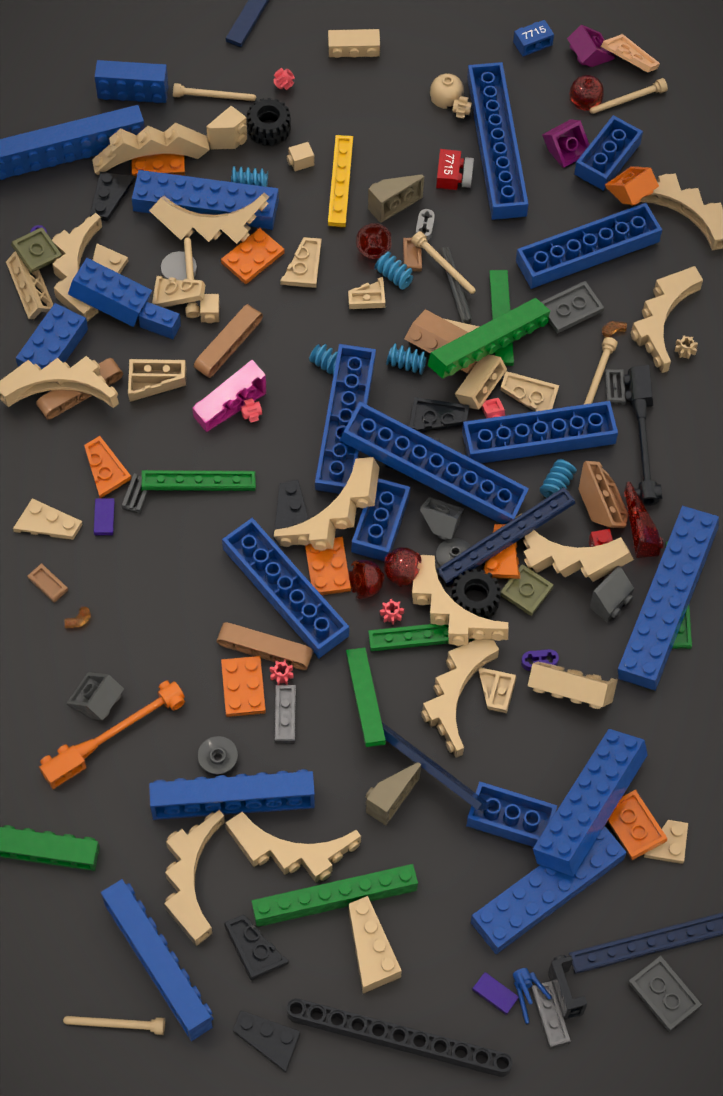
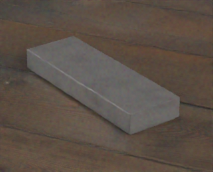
(285, 714)
(551, 1016)

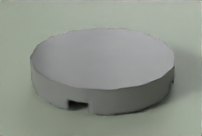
(175, 266)

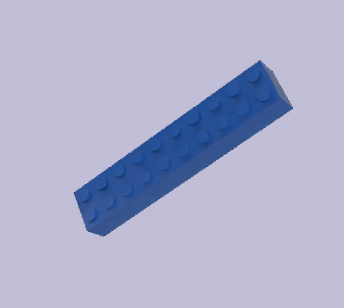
(65, 141)
(497, 141)
(434, 464)
(668, 598)

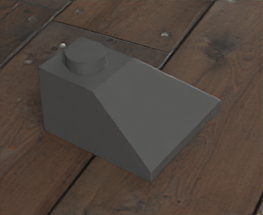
(442, 517)

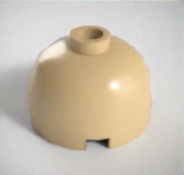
(445, 90)

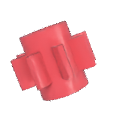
(283, 79)
(251, 410)
(391, 606)
(278, 676)

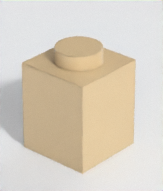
(300, 156)
(210, 308)

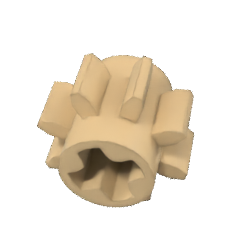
(462, 107)
(686, 347)

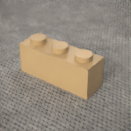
(354, 43)
(481, 381)

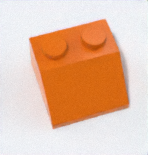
(633, 185)

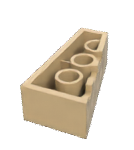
(572, 684)
(374, 954)

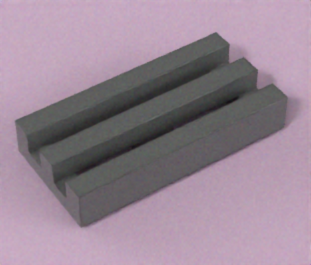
(615, 400)
(135, 478)

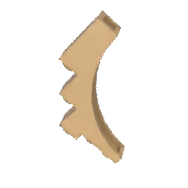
(150, 141)
(690, 204)
(183, 221)
(67, 266)
(668, 293)
(57, 375)
(340, 514)
(592, 561)
(444, 611)
(463, 664)
(187, 850)
(288, 855)

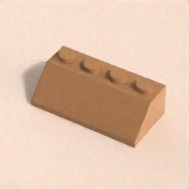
(433, 332)

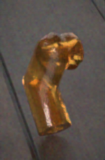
(613, 326)
(80, 620)

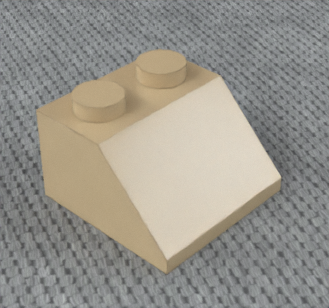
(227, 130)

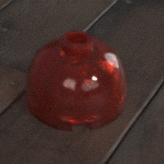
(586, 92)
(373, 240)
(401, 566)
(366, 578)

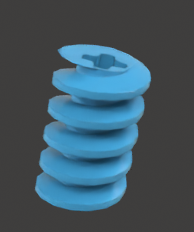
(246, 177)
(393, 270)
(324, 358)
(407, 358)
(559, 477)

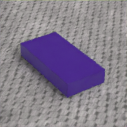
(104, 516)
(495, 993)

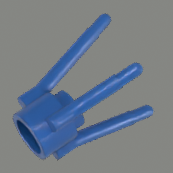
(523, 981)

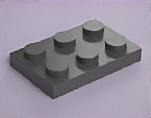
(572, 306)
(664, 993)

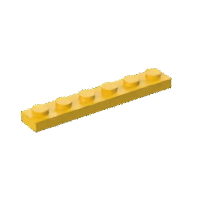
(340, 181)

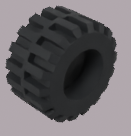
(272, 132)
(480, 582)

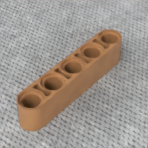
(228, 341)
(59, 401)
(264, 645)

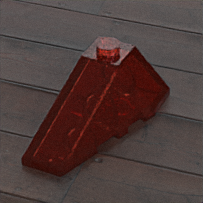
(643, 530)

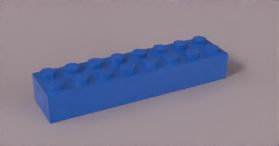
(203, 195)
(588, 245)
(349, 386)
(540, 432)
(285, 587)
(232, 794)
(590, 802)
(542, 893)
(156, 959)

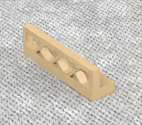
(26, 288)

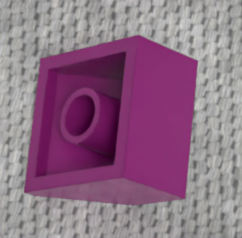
(587, 46)
(566, 142)

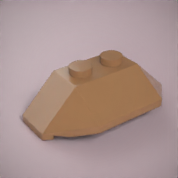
(602, 496)

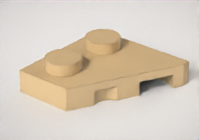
(367, 296)
(497, 688)
(675, 847)

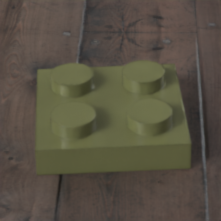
(36, 249)
(528, 591)

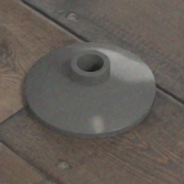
(445, 549)
(217, 746)

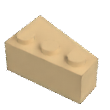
(154, 377)

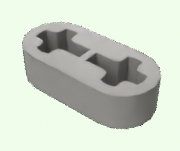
(467, 174)
(426, 225)

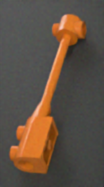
(71, 759)

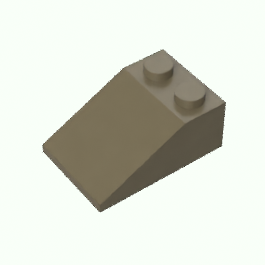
(394, 195)
(390, 793)

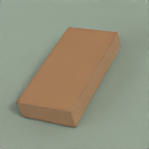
(412, 255)
(47, 583)

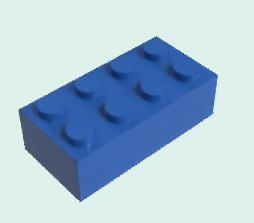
(131, 81)
(608, 152)
(109, 292)
(54, 337)
(381, 523)
(511, 815)

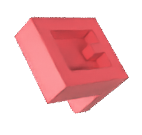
(493, 408)

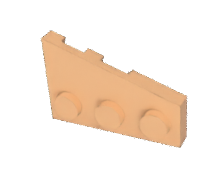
(630, 52)

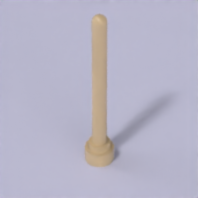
(659, 86)
(179, 91)
(420, 240)
(192, 309)
(608, 346)
(155, 1025)

